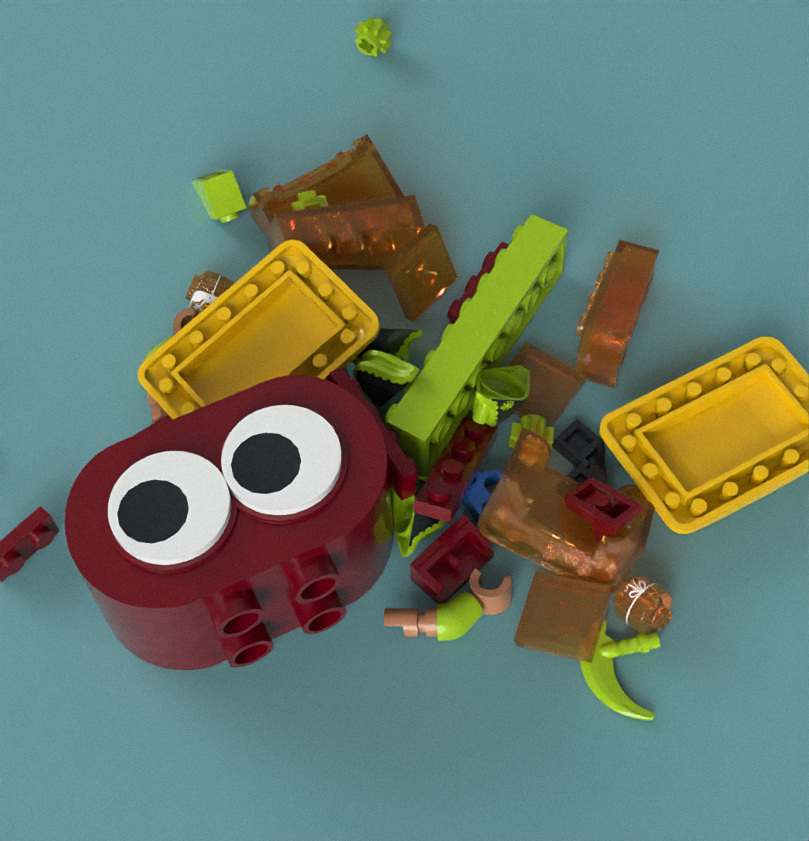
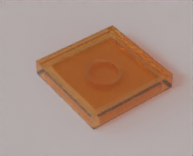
(421, 272)
(551, 384)
(563, 616)

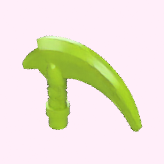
(601, 677)

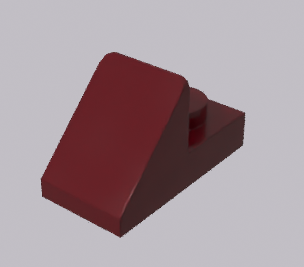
(602, 507)

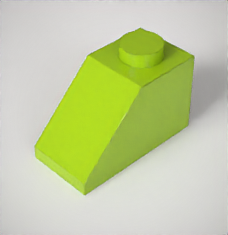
(220, 195)

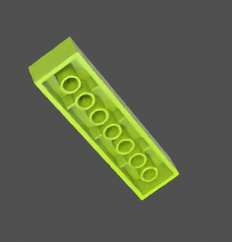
(478, 340)

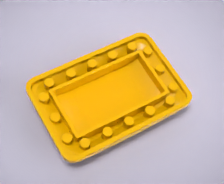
(270, 324)
(716, 435)

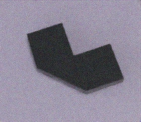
(584, 451)

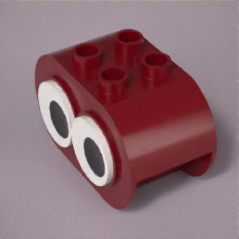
(235, 523)

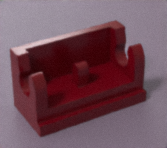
(451, 560)

